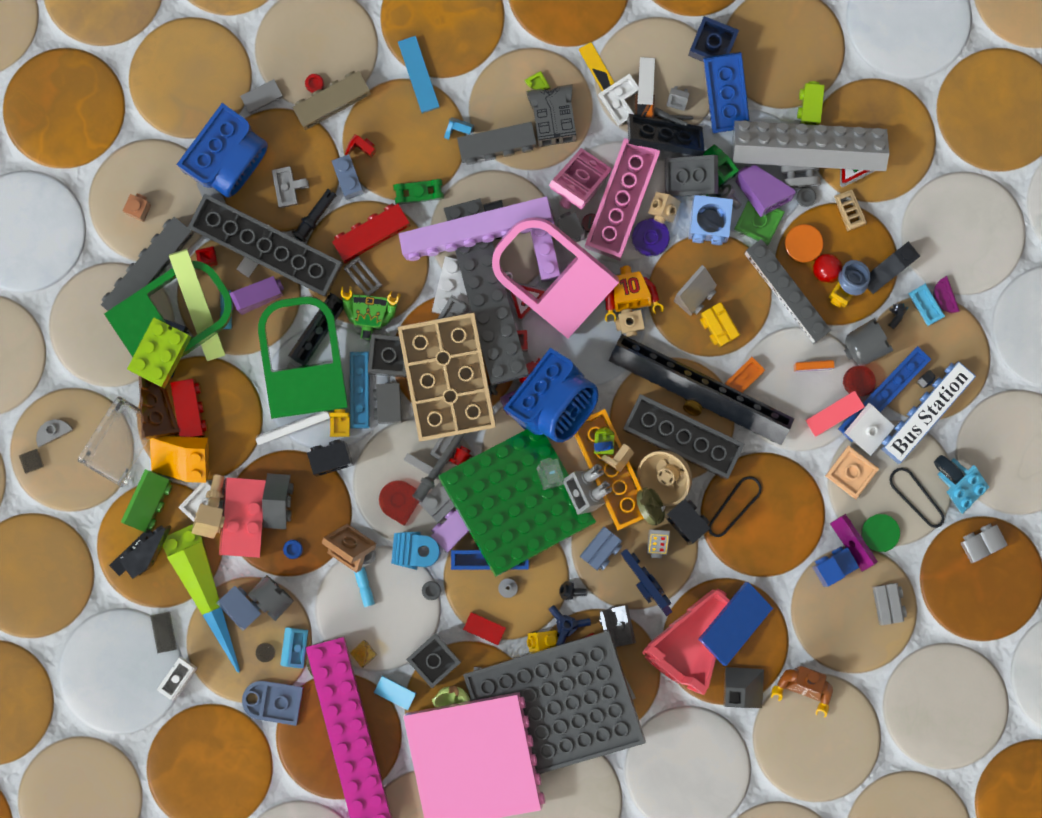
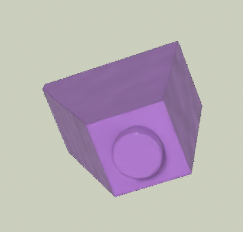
(763, 189)
(257, 295)

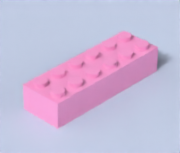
(622, 200)

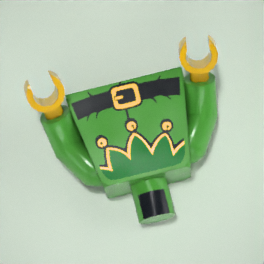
(369, 311)

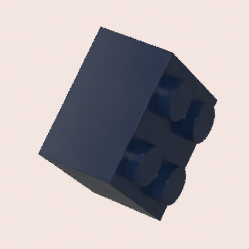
(712, 39)

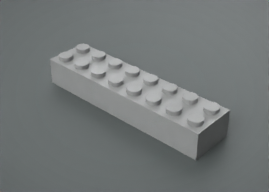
(810, 145)

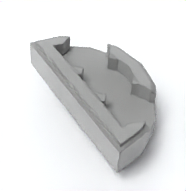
(52, 430)

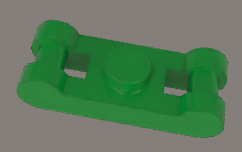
(418, 191)

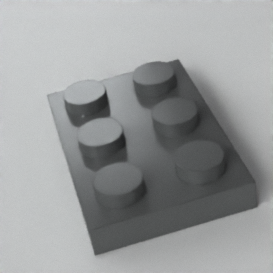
(691, 175)

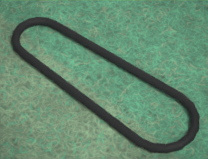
(924, 491)
(744, 510)

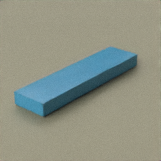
(418, 74)
(359, 391)

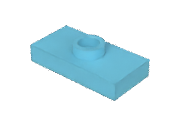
(926, 304)

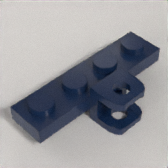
(648, 585)

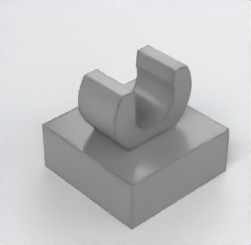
(678, 98)

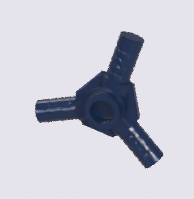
(566, 625)

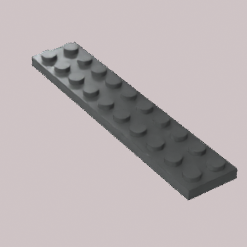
(490, 303)

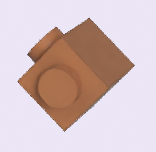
(137, 207)

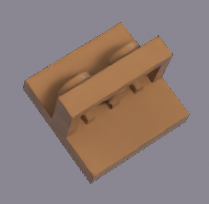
(349, 546)

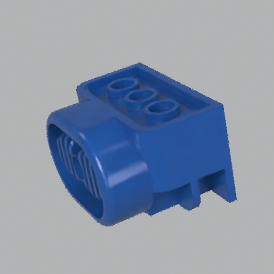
(224, 153)
(553, 399)

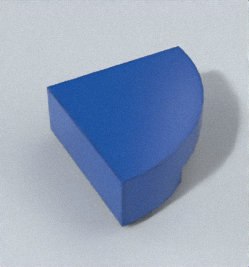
(603, 446)

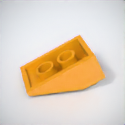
(181, 458)

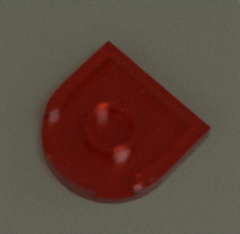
(397, 501)

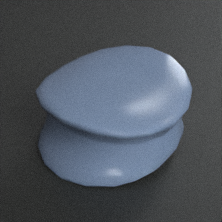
(854, 277)

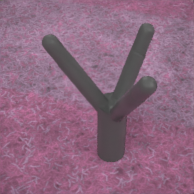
(675, 118)

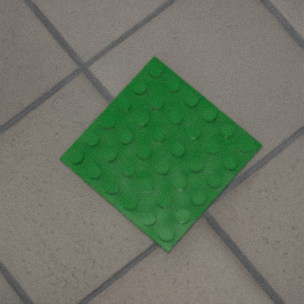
(506, 504)

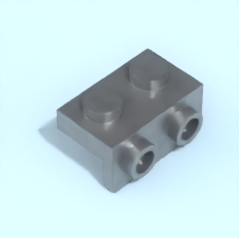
(619, 623)

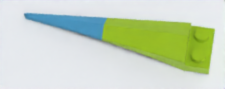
(191, 563)

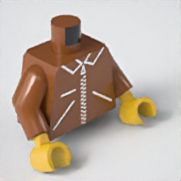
(807, 683)

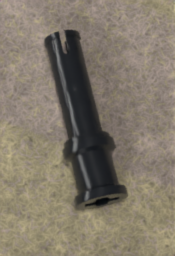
(309, 223)

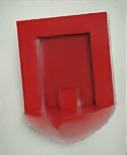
(364, 145)

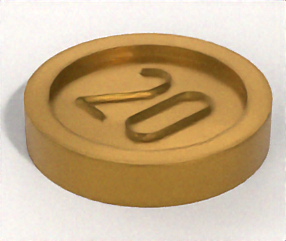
(692, 407)

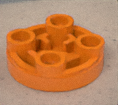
(803, 243)

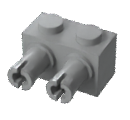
(584, 491)

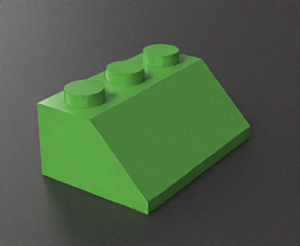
(147, 501)

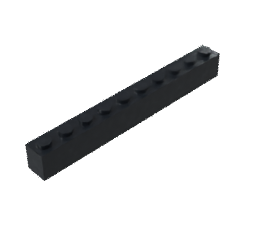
(702, 389)

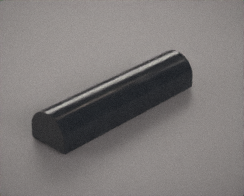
(315, 332)

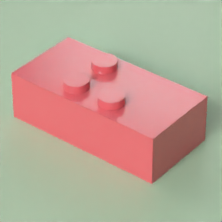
(243, 517)

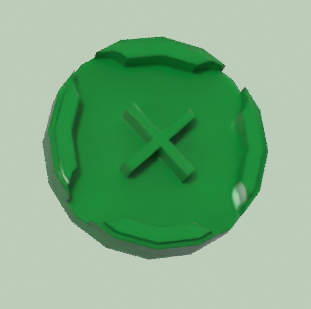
(880, 533)

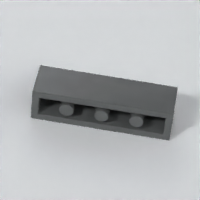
(497, 142)

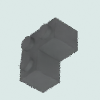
(276, 501)

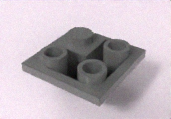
(743, 687)

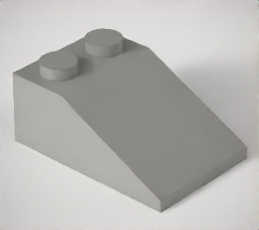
(696, 291)

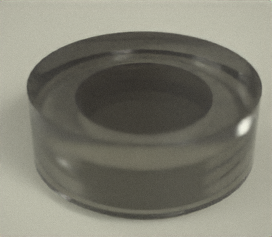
(265, 652)

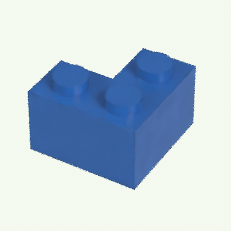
(835, 567)

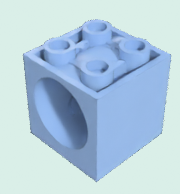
(724, 209)

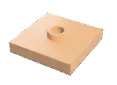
(852, 472)

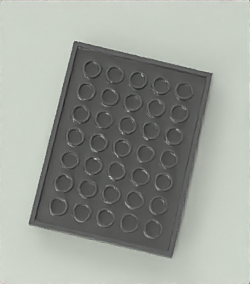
(572, 700)

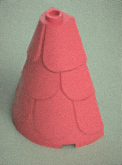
(678, 650)

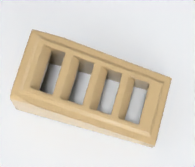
(846, 219)

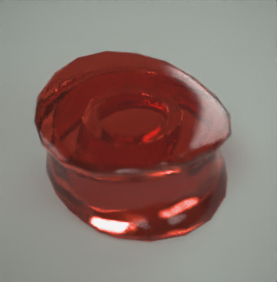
(860, 380)

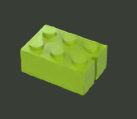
(159, 353)

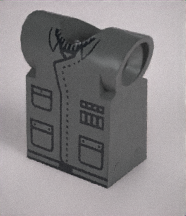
(553, 115)

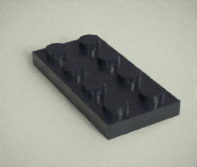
(665, 135)

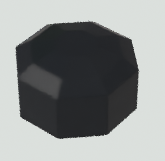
(926, 379)

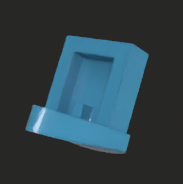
(458, 125)

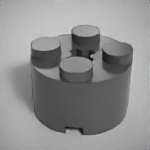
(270, 597)

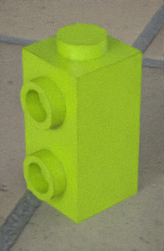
(812, 103)

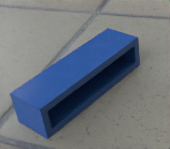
(475, 561)

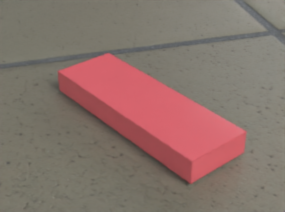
(835, 413)

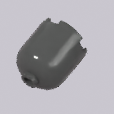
(867, 343)

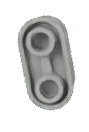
(801, 182)

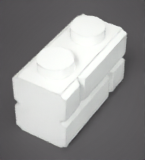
(177, 678)

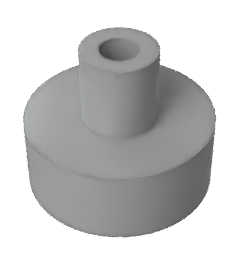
(508, 593)

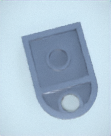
(275, 702)

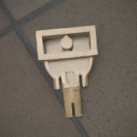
(209, 517)

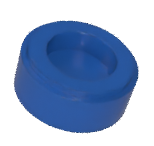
(293, 549)

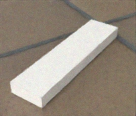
(291, 427)

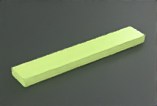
(196, 301)

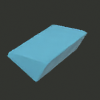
(294, 647)
(395, 692)

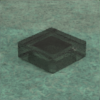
(31, 461)

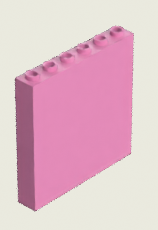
(475, 759)

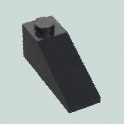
(892, 267)

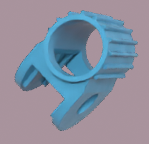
(406, 550)

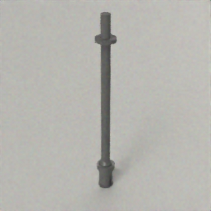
(428, 482)

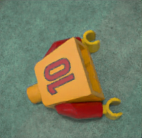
(631, 293)

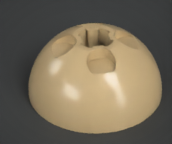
(667, 475)

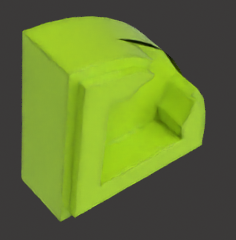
(537, 81)

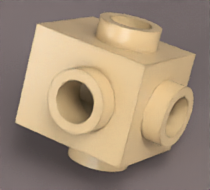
(664, 207)
(633, 316)

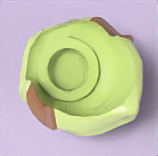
(449, 696)

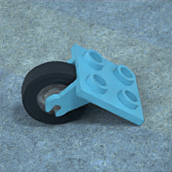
(963, 489)

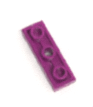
(854, 542)

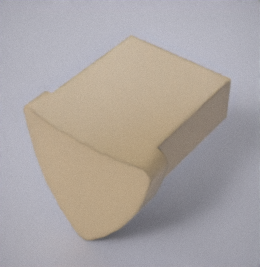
(620, 459)

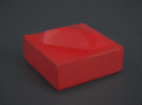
(207, 256)

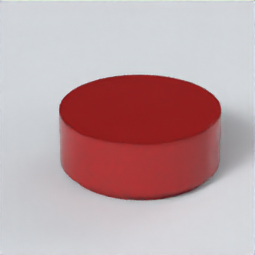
(314, 82)

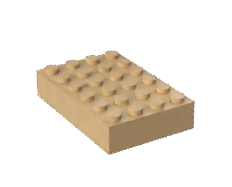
(446, 376)

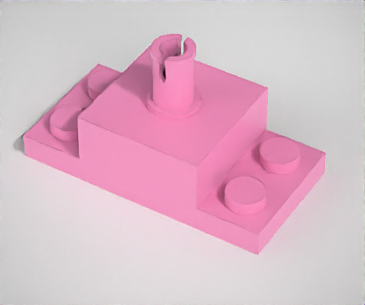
(579, 179)

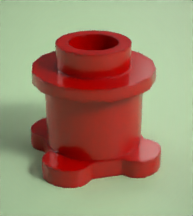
(461, 455)

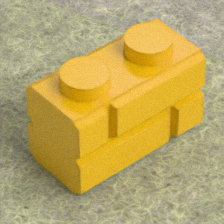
(719, 325)

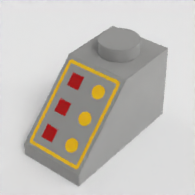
(657, 543)

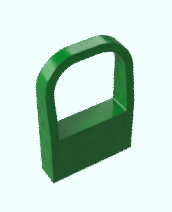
(134, 314)
(303, 387)

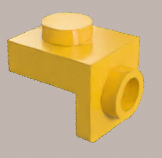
(839, 296)
(339, 423)
(541, 640)

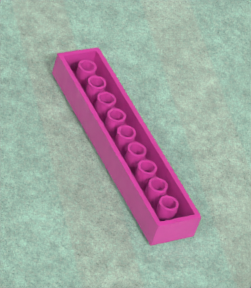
(348, 729)

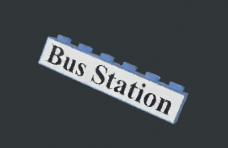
(928, 412)

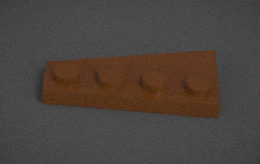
(156, 411)

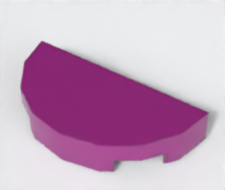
(944, 296)

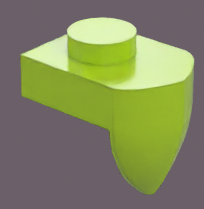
(604, 435)

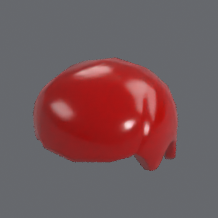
(827, 268)

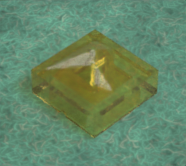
(363, 653)

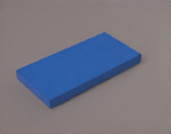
(726, 91)
(735, 623)

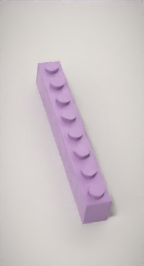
(471, 229)

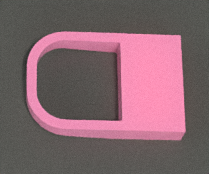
(573, 293)

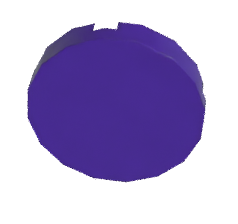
(650, 237)

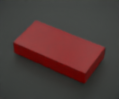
(484, 628)

